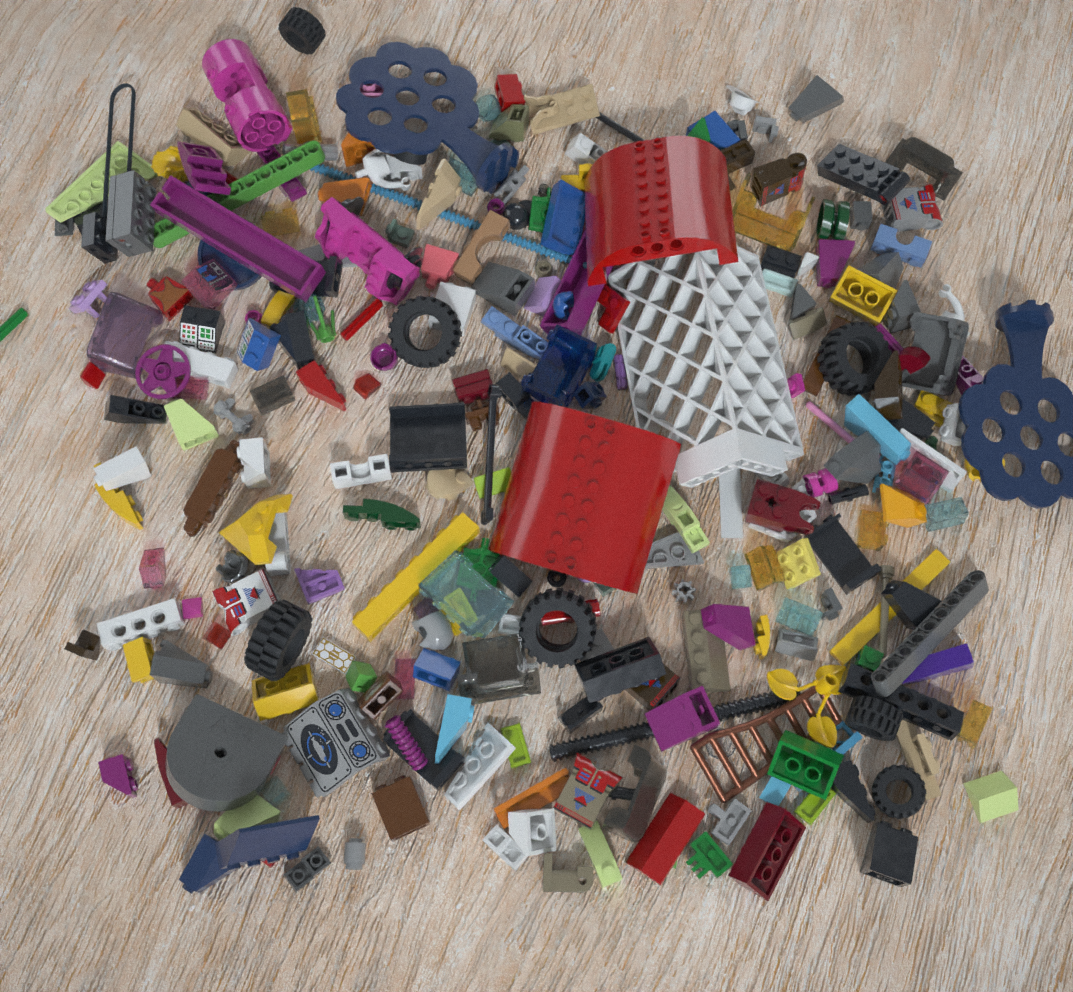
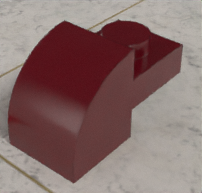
(913, 358)

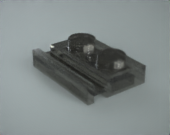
(272, 395)

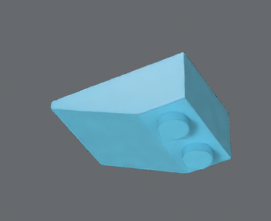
(456, 716)

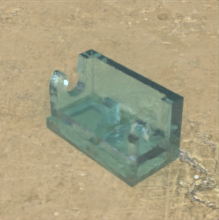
(467, 180)
(946, 514)
(798, 616)

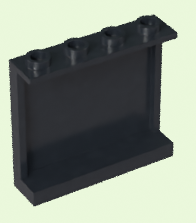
(427, 437)

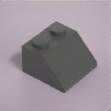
(901, 309)

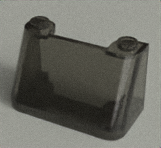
(633, 822)

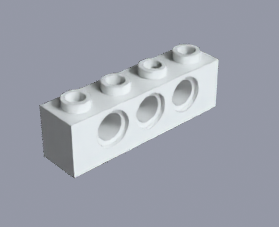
(110, 628)

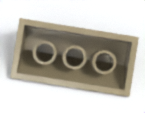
(704, 655)

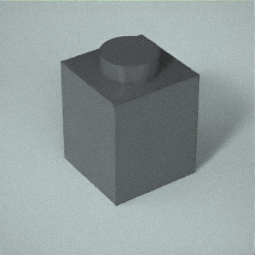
(860, 215)

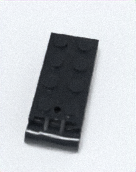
(863, 174)

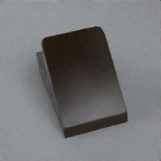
(86, 645)

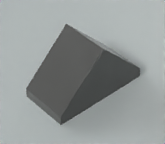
(801, 302)

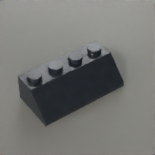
(620, 669)

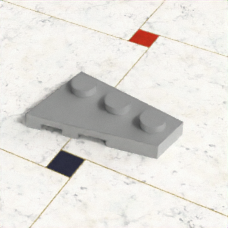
(672, 552)

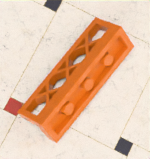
(534, 797)

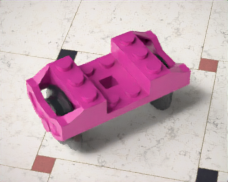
(348, 235)

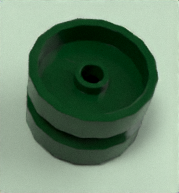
(832, 219)

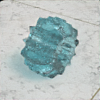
(309, 308)

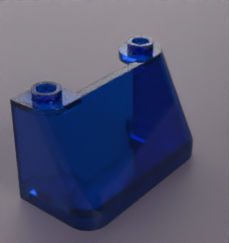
(560, 367)

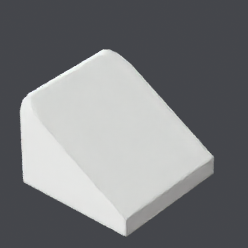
(808, 262)

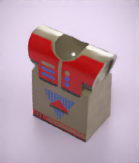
(586, 791)

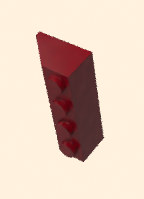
(767, 851)

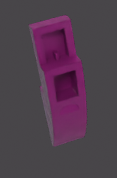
(293, 188)

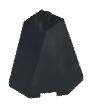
(295, 338)

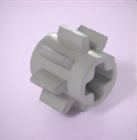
(687, 588)

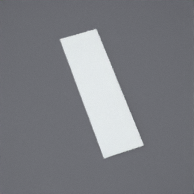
(731, 504)

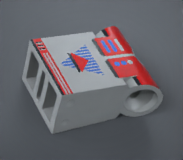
(913, 210)

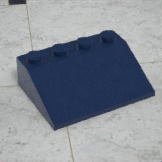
(265, 843)

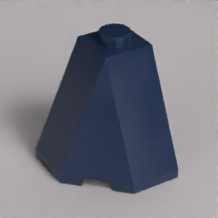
(203, 867)

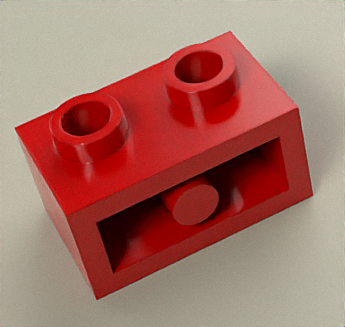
(508, 90)

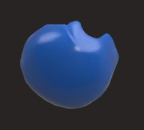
(562, 303)

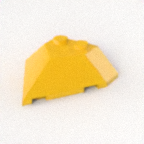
(253, 528)

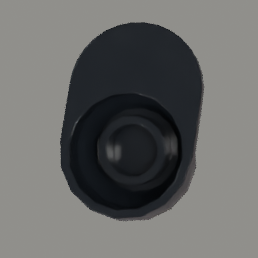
(518, 214)

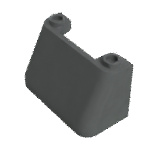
(944, 342)

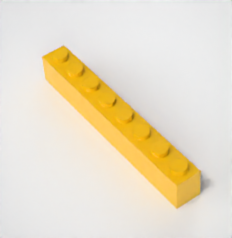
(405, 587)

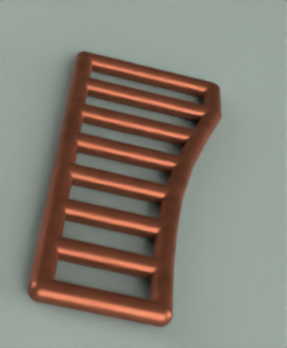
(752, 725)

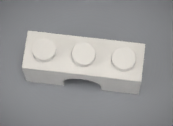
(348, 475)

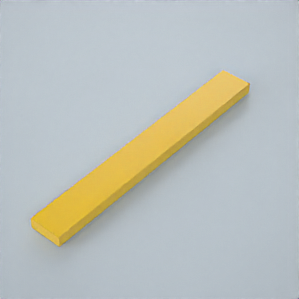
(870, 624)

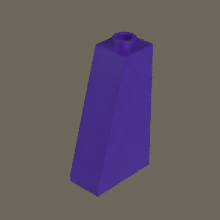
(942, 664)

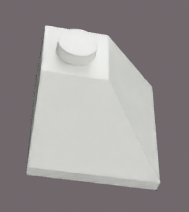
(533, 830)

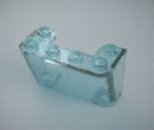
(465, 595)

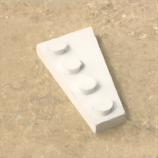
(485, 759)

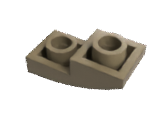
(807, 324)

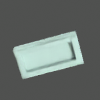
(779, 283)

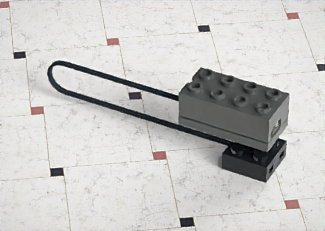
(129, 210)

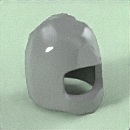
(435, 631)

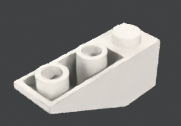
(584, 150)
(401, 169)

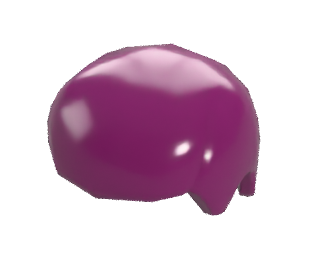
(384, 357)

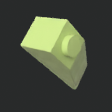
(600, 855)

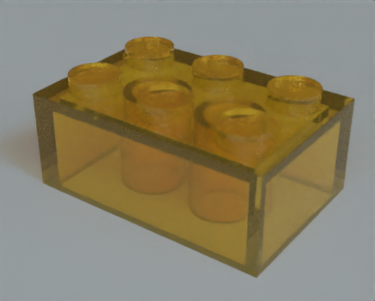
(303, 116)

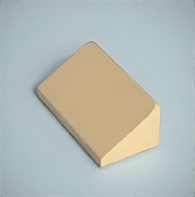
(516, 363)

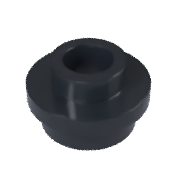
(552, 582)

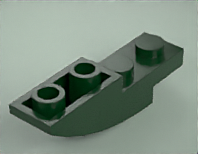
(389, 514)

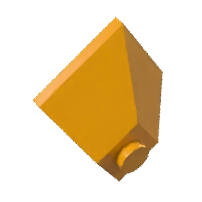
(901, 507)

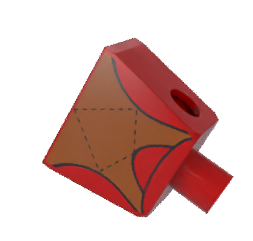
(168, 296)

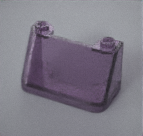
(121, 334)

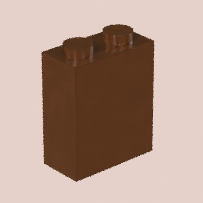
(400, 808)

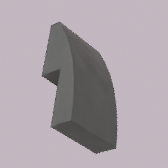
(307, 869)

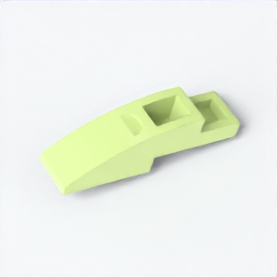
(684, 520)

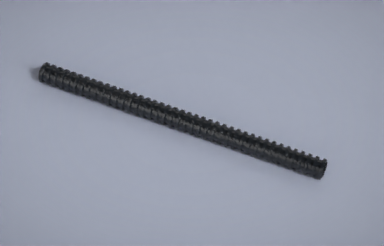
(643, 731)

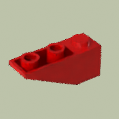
(316, 384)

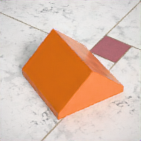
(355, 150)

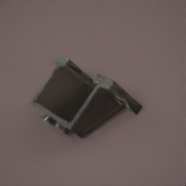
(929, 161)
(497, 670)

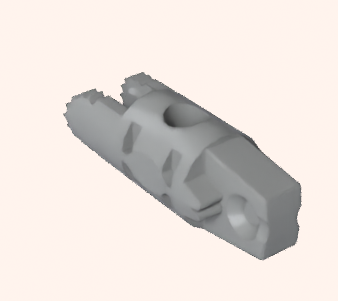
(512, 183)

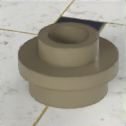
(543, 265)

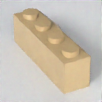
(203, 132)

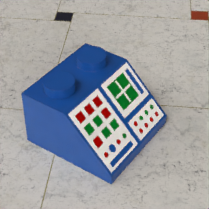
(257, 345)

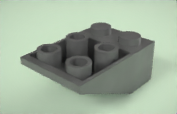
(504, 287)

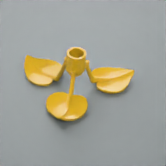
(828, 680)

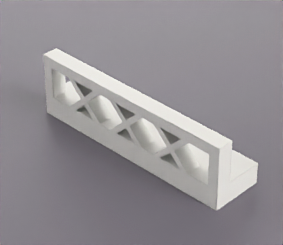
(956, 472)

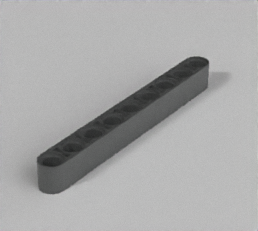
(929, 633)

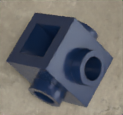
(590, 395)

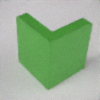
(360, 676)

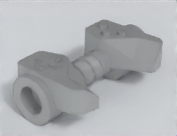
(240, 425)

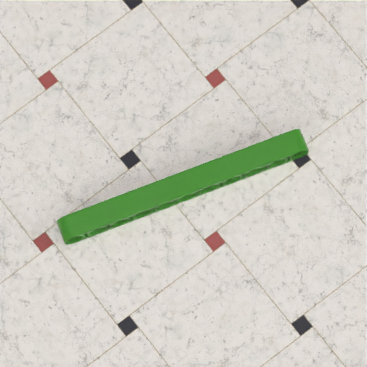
(251, 186)

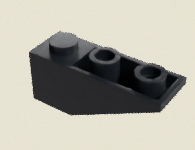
(133, 411)
(852, 792)

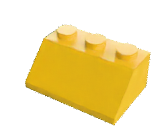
(863, 295)
(286, 695)

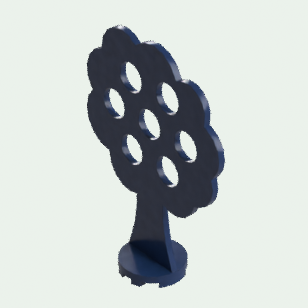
(483, 158)
(1025, 333)

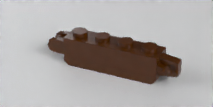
(211, 488)

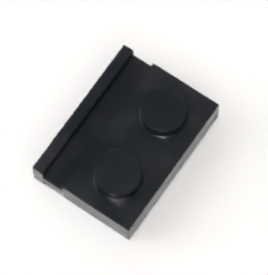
(780, 261)

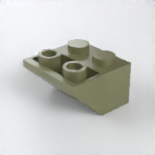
(511, 124)

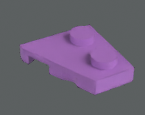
(318, 583)

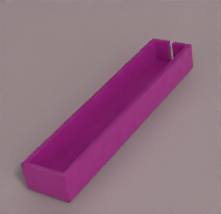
(238, 239)
(584, 296)

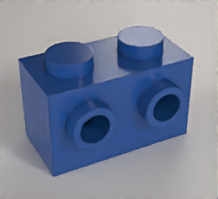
(436, 669)

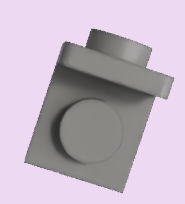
(766, 125)

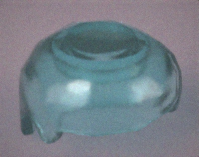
(488, 107)

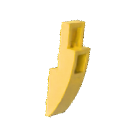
(121, 504)

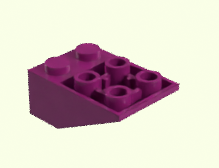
(682, 718)

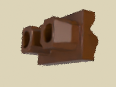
(479, 413)

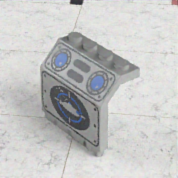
(334, 741)

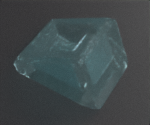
(740, 576)

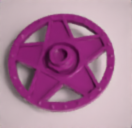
(163, 371)

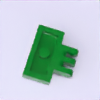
(708, 856)

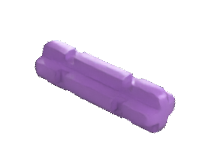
(620, 371)

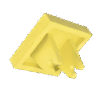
(798, 563)

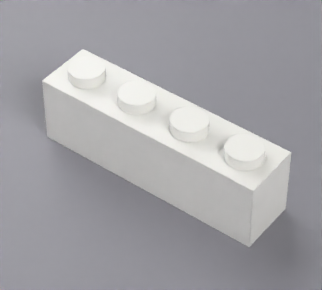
(207, 365)

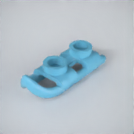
(887, 467)

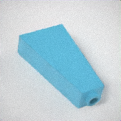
(863, 417)

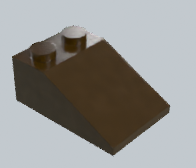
(888, 390)

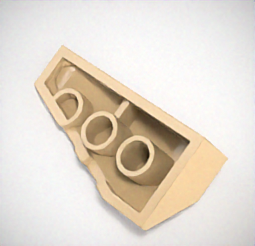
(440, 194)

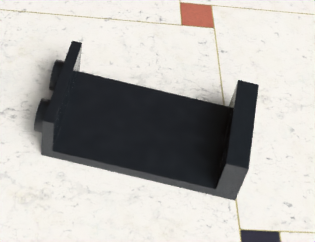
(329, 283)
(841, 555)
(427, 740)

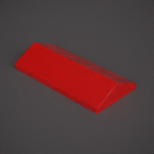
(665, 838)

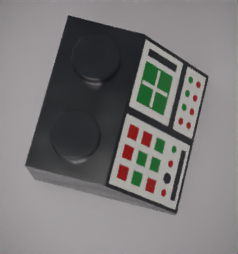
(201, 328)

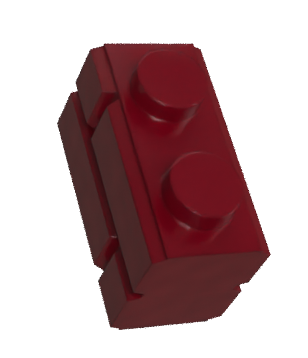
(472, 386)

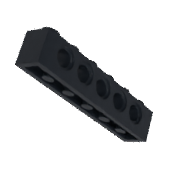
(932, 716)

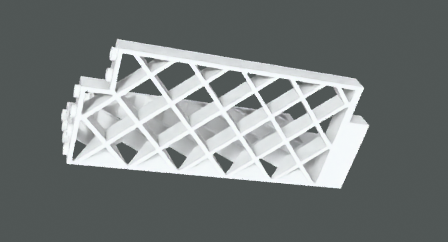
(741, 355)

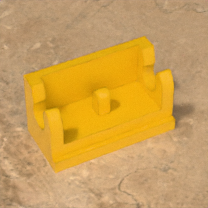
(139, 659)

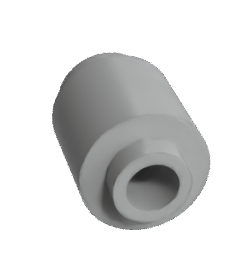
(354, 854)

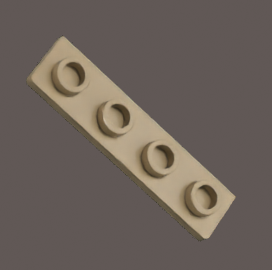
(919, 756)

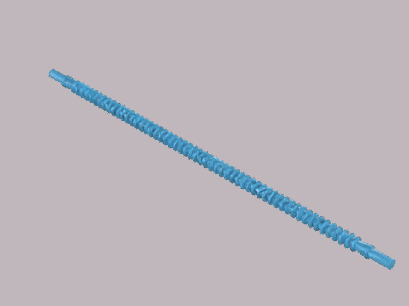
(445, 214)

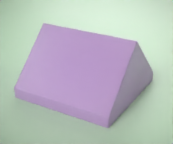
(542, 295)

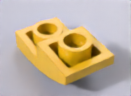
(277, 308)
(762, 642)

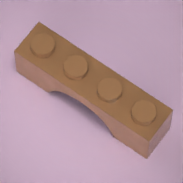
(492, 228)

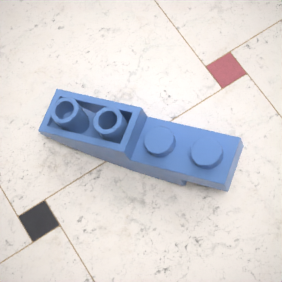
(514, 335)

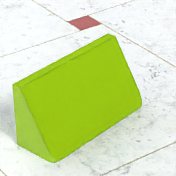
(500, 482)

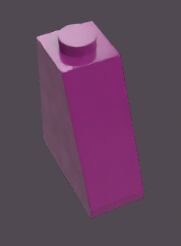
(832, 260)
(730, 624)

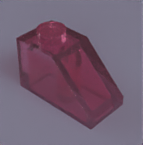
(153, 568)

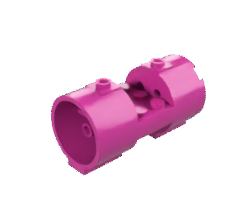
(249, 104)

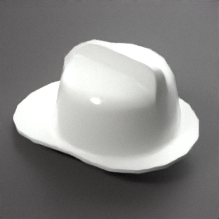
(740, 101)

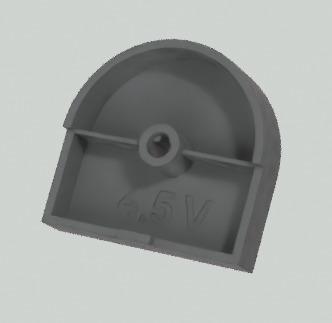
(220, 756)

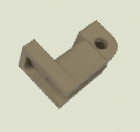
(565, 880)

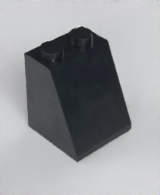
(890, 854)

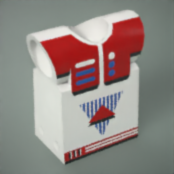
(246, 600)

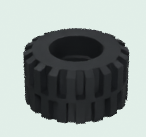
(302, 30)
(874, 718)
(907, 775)

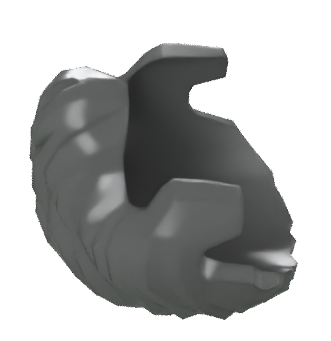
(234, 567)

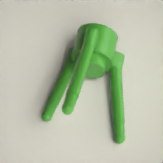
(325, 332)

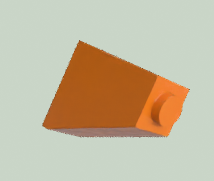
(346, 189)

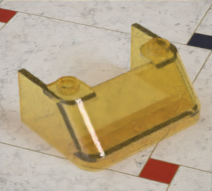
(764, 226)

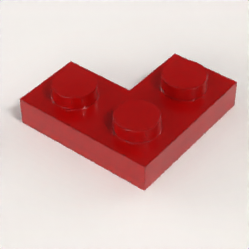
(615, 308)

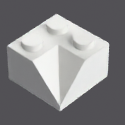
(256, 462)

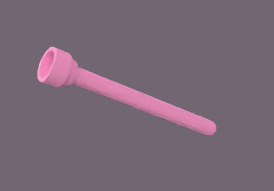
(828, 421)

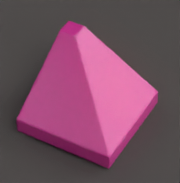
(192, 608)

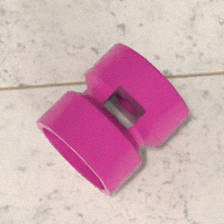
(820, 483)

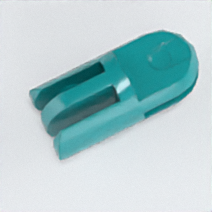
(602, 362)

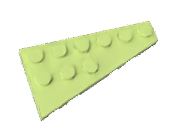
(89, 187)

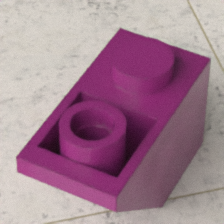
(118, 774)

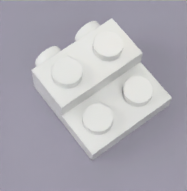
(953, 426)

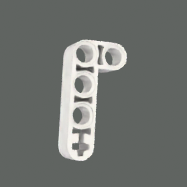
(279, 536)

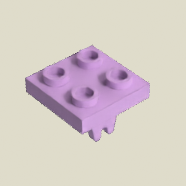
(90, 292)

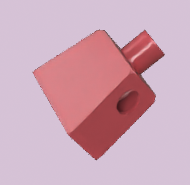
(437, 265)

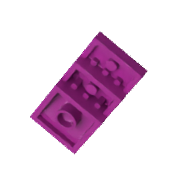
(203, 168)

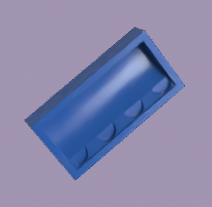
(564, 219)

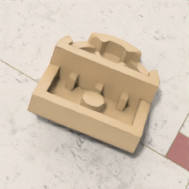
(447, 483)

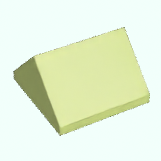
(992, 796)

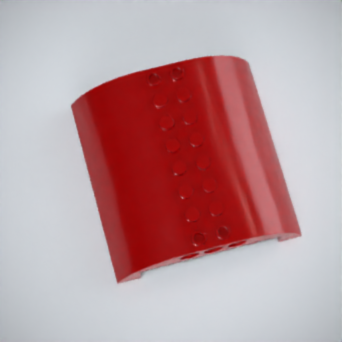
(657, 203)
(585, 496)

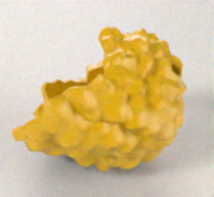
(169, 163)

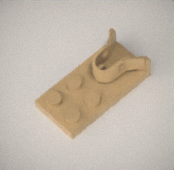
(562, 109)

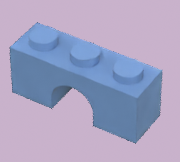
(912, 253)

